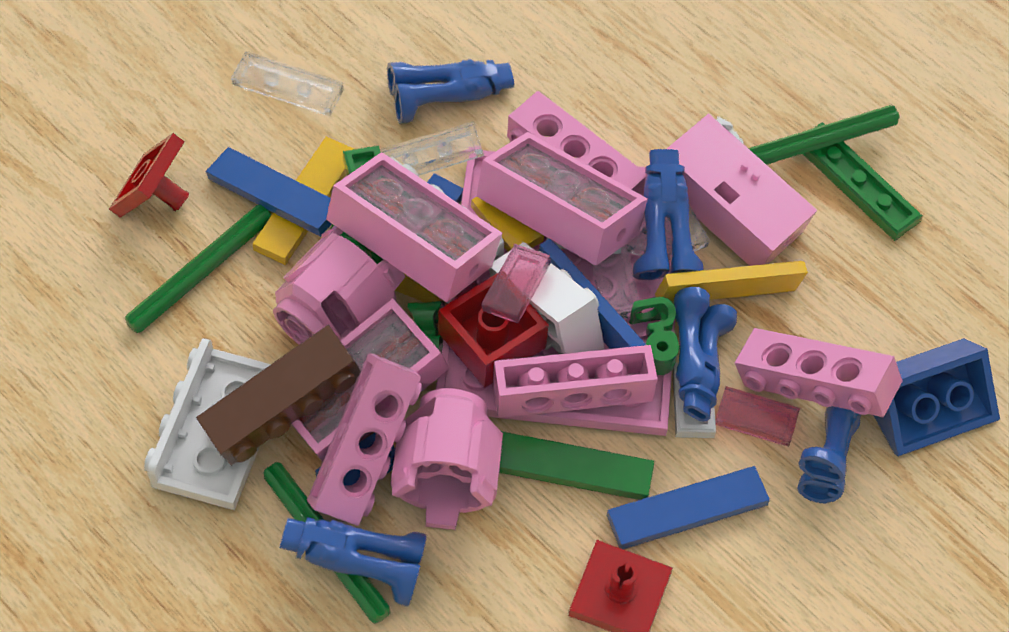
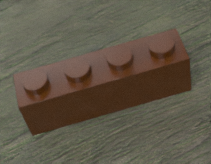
(279, 396)

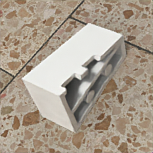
(567, 310)

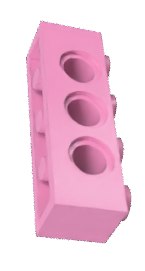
(545, 118)
(819, 372)
(375, 379)
(574, 381)

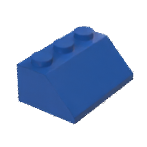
(940, 396)

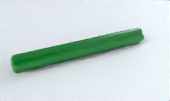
(827, 135)
(197, 269)
(296, 503)

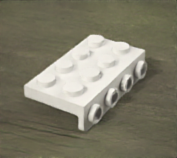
(185, 455)

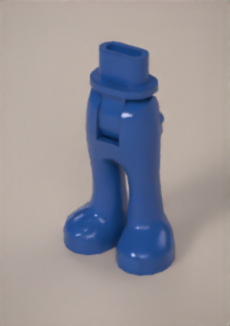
(459, 83)
(666, 198)
(698, 354)
(826, 466)
(336, 547)

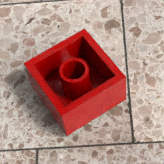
(486, 338)

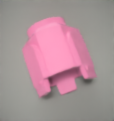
(333, 287)
(448, 457)

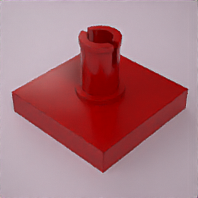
(150, 179)
(619, 590)

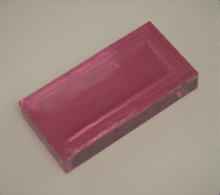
(516, 283)
(757, 416)

